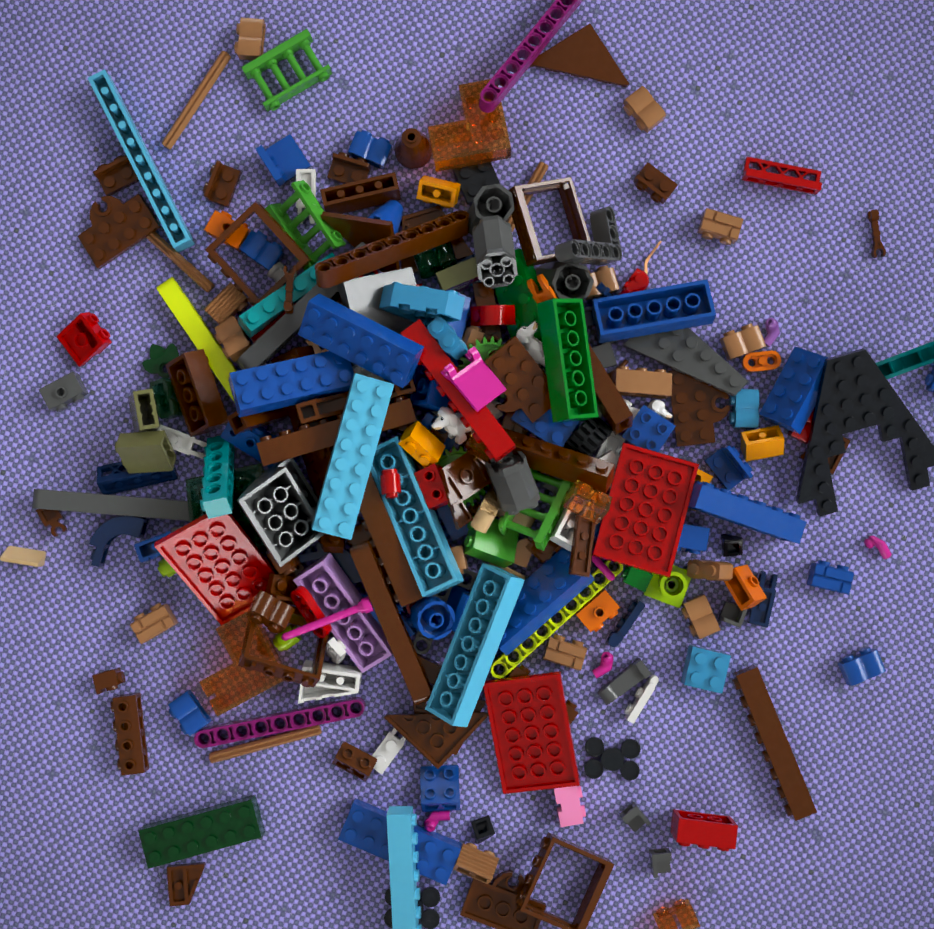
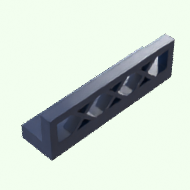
(122, 481)

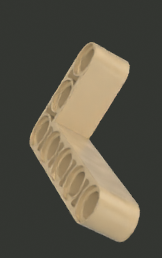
(490, 509)

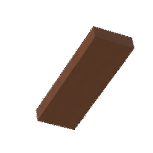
(582, 547)

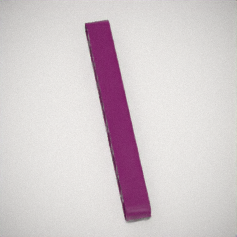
(526, 51)
(271, 725)

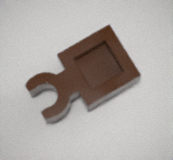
(52, 518)

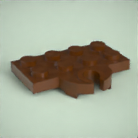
(117, 228)
(522, 378)
(695, 410)
(495, 904)

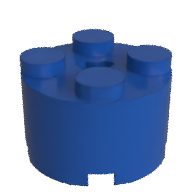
(435, 609)

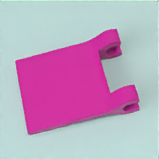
(475, 381)

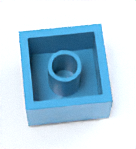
(705, 669)

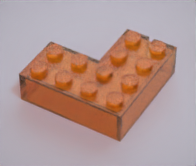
(475, 139)
(235, 683)

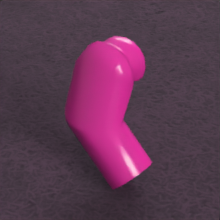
(879, 544)
(605, 665)
(434, 818)

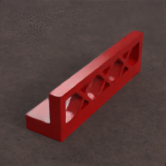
(781, 180)

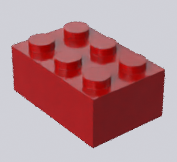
(704, 830)

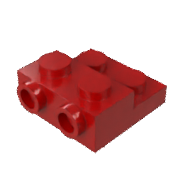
(84, 338)

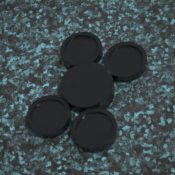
(612, 758)
(429, 918)

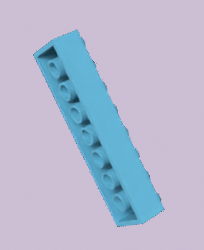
(352, 456)
(415, 523)
(474, 645)

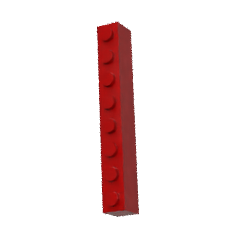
(483, 423)

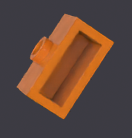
(220, 222)
(745, 588)
(597, 611)

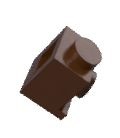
(108, 679)

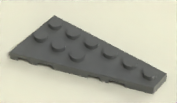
(691, 356)

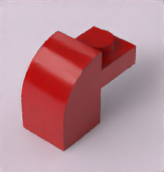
(493, 315)

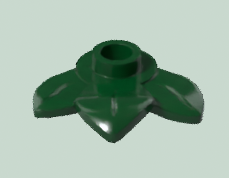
(159, 358)

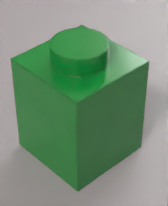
(636, 578)

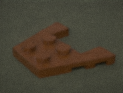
(411, 220)
(462, 480)

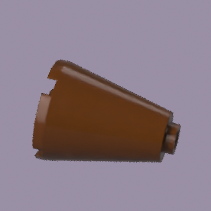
(413, 149)

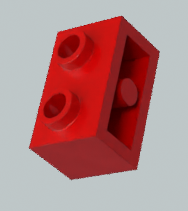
(432, 486)

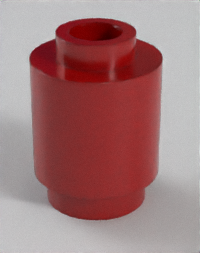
(390, 483)

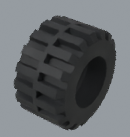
(588, 436)

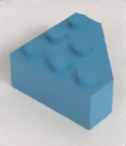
(421, 303)

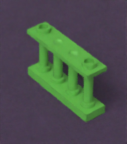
(270, 61)
(313, 208)
(549, 520)

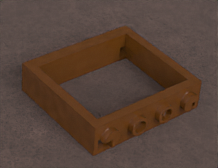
(524, 223)
(226, 269)
(278, 670)
(591, 896)

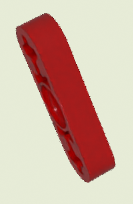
(304, 603)

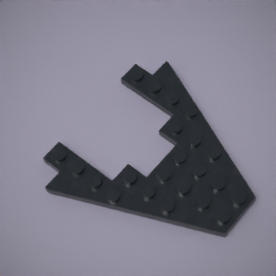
(851, 398)

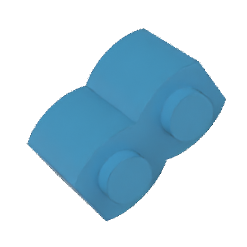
(447, 338)
(745, 409)

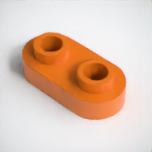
(760, 361)

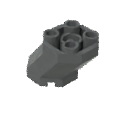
(491, 201)
(494, 252)
(567, 279)
(513, 483)

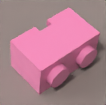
(570, 810)

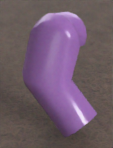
(772, 331)

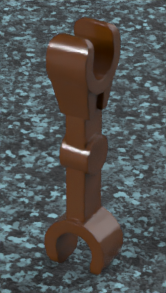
(873, 217)
(290, 277)

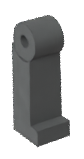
(624, 681)

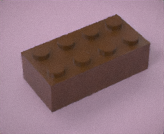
(197, 392)

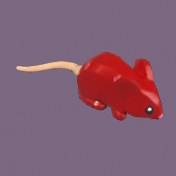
(639, 279)

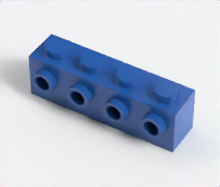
(247, 441)

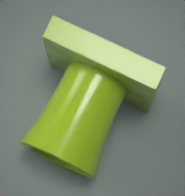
(659, 589)

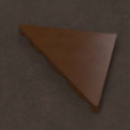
(582, 57)
(361, 229)
(432, 735)

